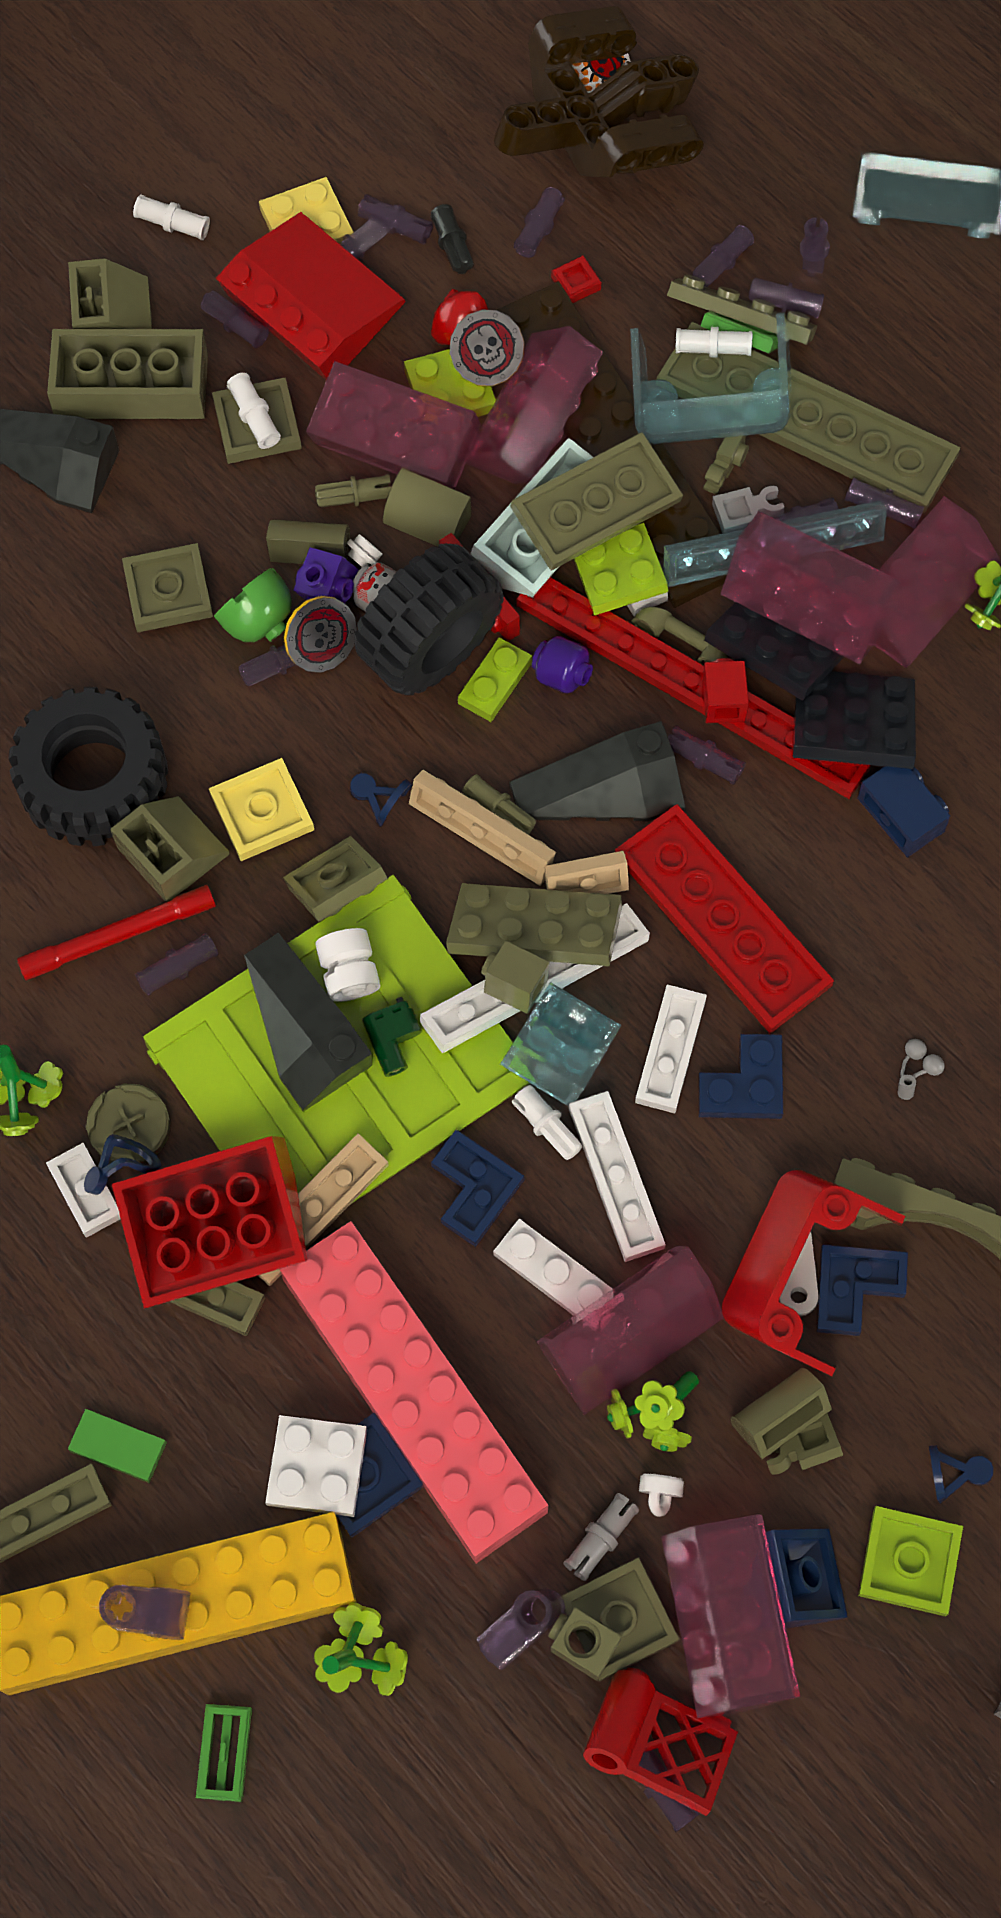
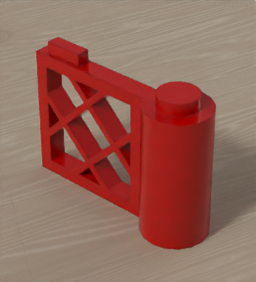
(623, 1733)

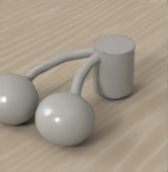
(932, 1065)

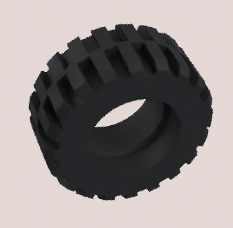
(428, 618)
(79, 721)

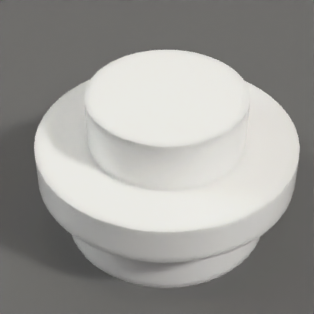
(363, 551)

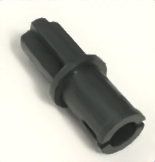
(451, 238)

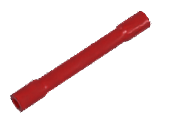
(54, 956)

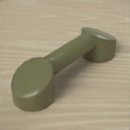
(655, 620)

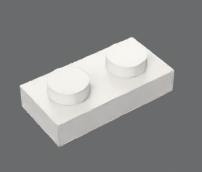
(89, 1210)

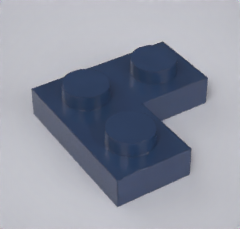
(753, 1091)
(485, 1183)
(849, 1274)

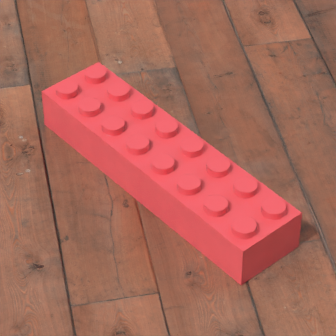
(415, 1392)

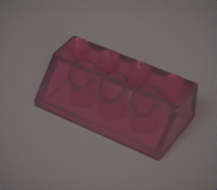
(535, 405)
(935, 578)
(632, 1327)
(730, 1616)

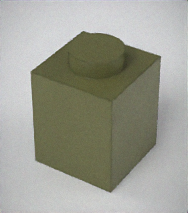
(515, 976)

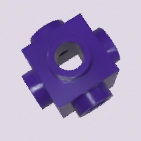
(325, 576)

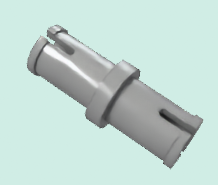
(601, 1536)

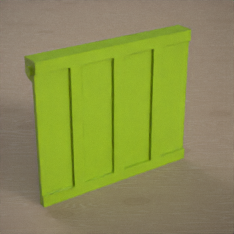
(231, 1081)

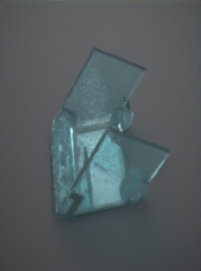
(928, 193)
(671, 419)

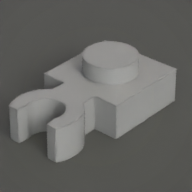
(739, 507)

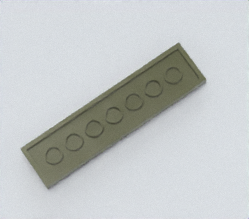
(827, 425)

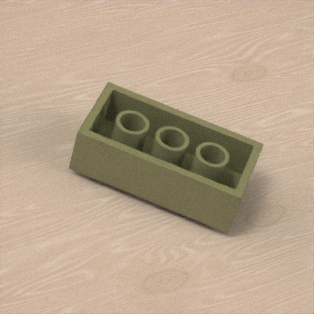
(128, 373)

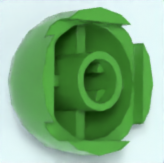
(257, 609)

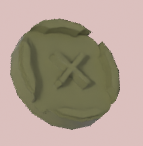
(130, 1113)

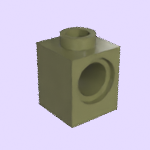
(589, 1663)

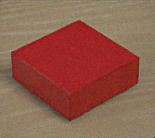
(577, 279)

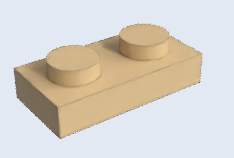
(592, 875)

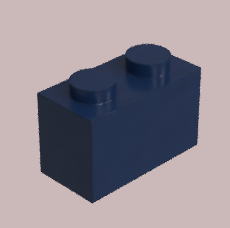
(904, 807)

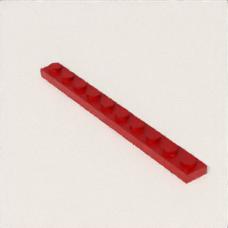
(678, 677)

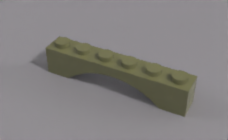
(918, 1204)

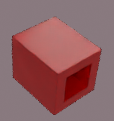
(725, 691)

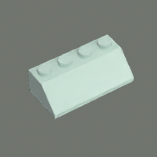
(507, 548)

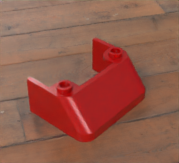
(773, 1251)

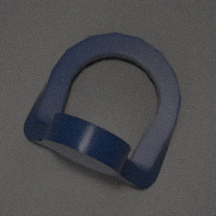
(364, 788)
(97, 1176)
(976, 1470)

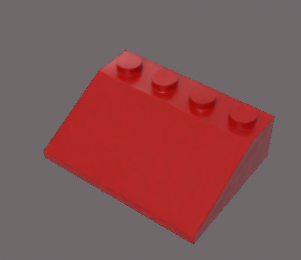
(310, 293)
(212, 1220)

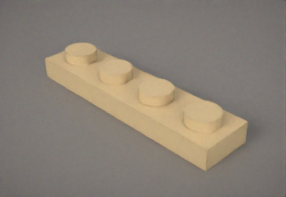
(481, 827)
(335, 1190)

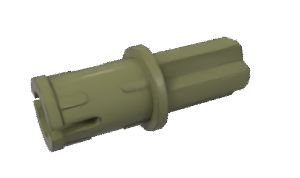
(352, 491)
(498, 803)

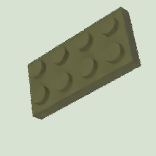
(596, 501)
(541, 921)

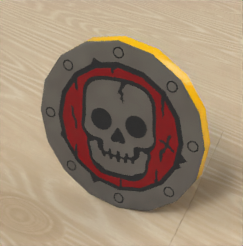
(487, 347)
(320, 634)

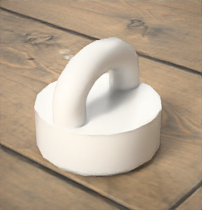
(662, 1486)

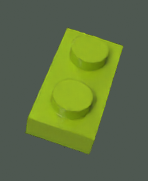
(495, 679)

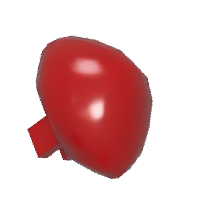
(452, 311)

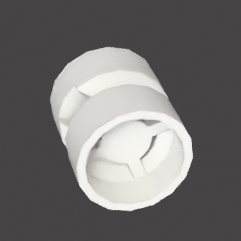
(346, 958)

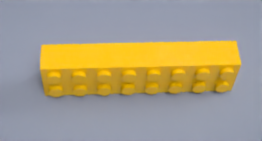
(234, 1589)

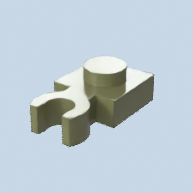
(730, 453)
(811, 1447)

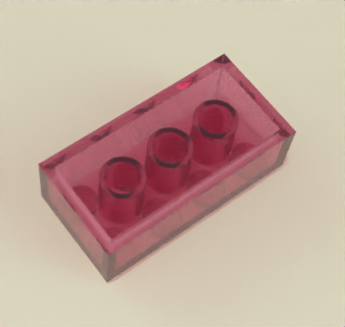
(393, 426)
(809, 587)

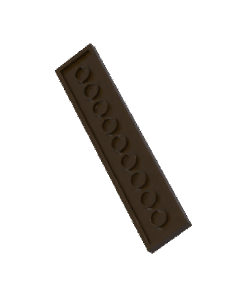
(607, 420)

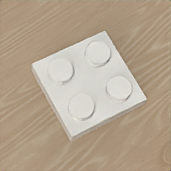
(316, 1466)

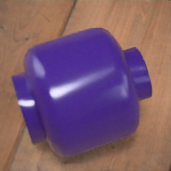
(562, 664)

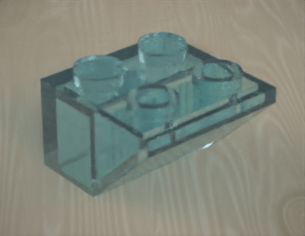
(560, 1045)

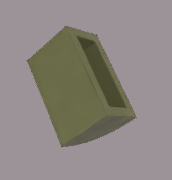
(426, 508)
(291, 540)
(782, 1412)

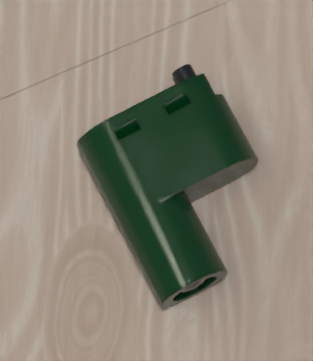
(389, 1028)

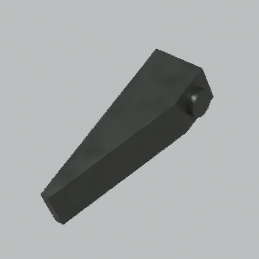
(59, 454)
(616, 778)
(306, 1030)

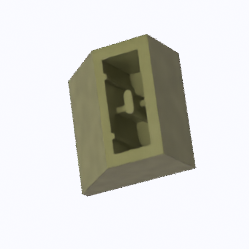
(108, 296)
(168, 845)

